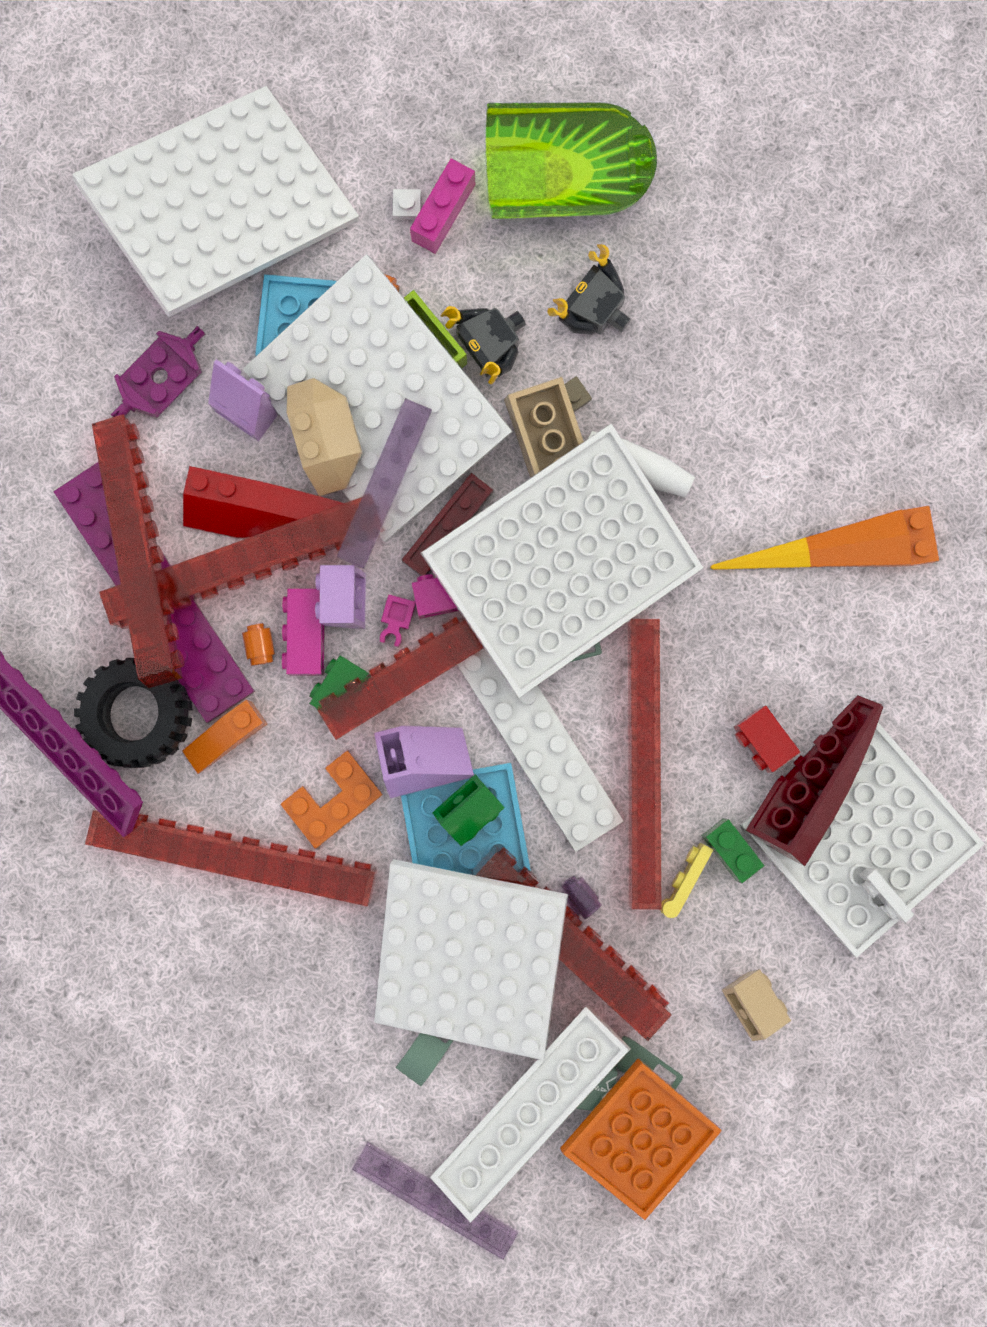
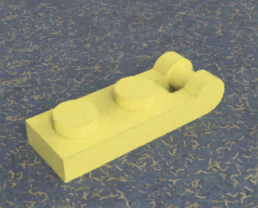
(685, 881)

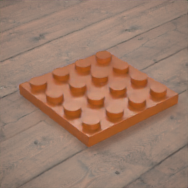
(640, 1139)

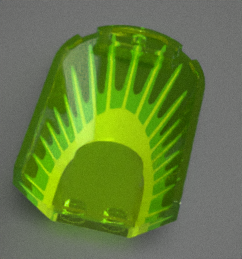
(565, 159)

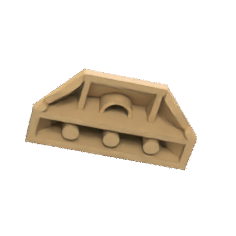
(323, 434)

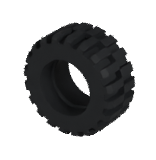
(97, 724)

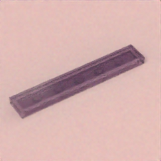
(384, 483)
(431, 1200)

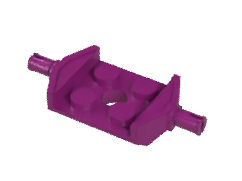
(167, 354)

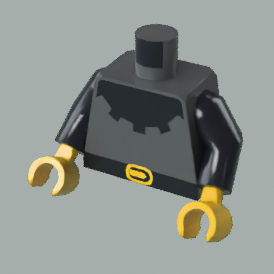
(594, 300)
(487, 337)

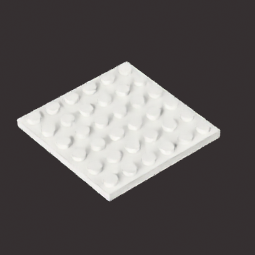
(886, 823)
(469, 958)

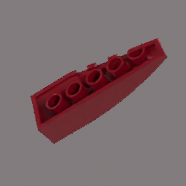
(811, 794)

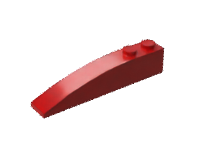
(242, 505)

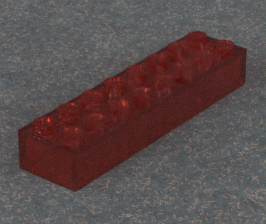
(588, 958)

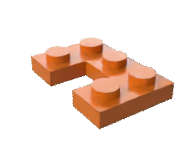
(323, 822)

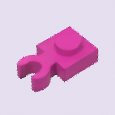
(398, 615)

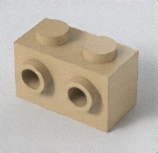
(756, 1005)

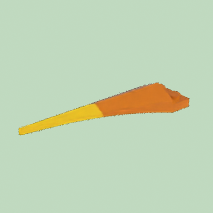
(881, 541)

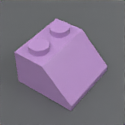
(341, 596)

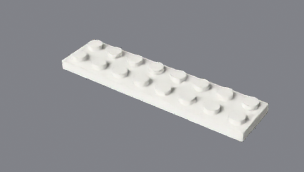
(544, 753)
(530, 1113)

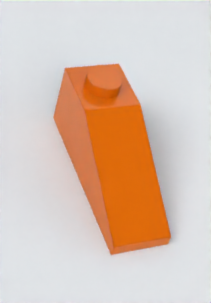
(224, 735)

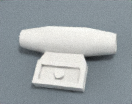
(659, 470)

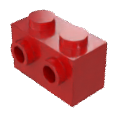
(766, 740)

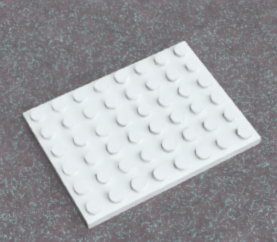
(215, 200)
(377, 354)
(562, 560)

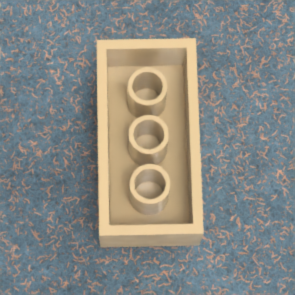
(543, 423)

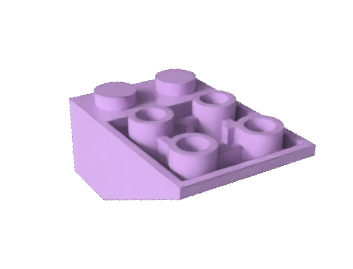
(240, 400)
(422, 758)

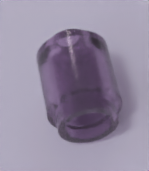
(581, 896)

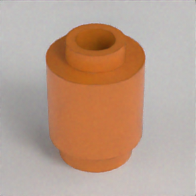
(258, 644)

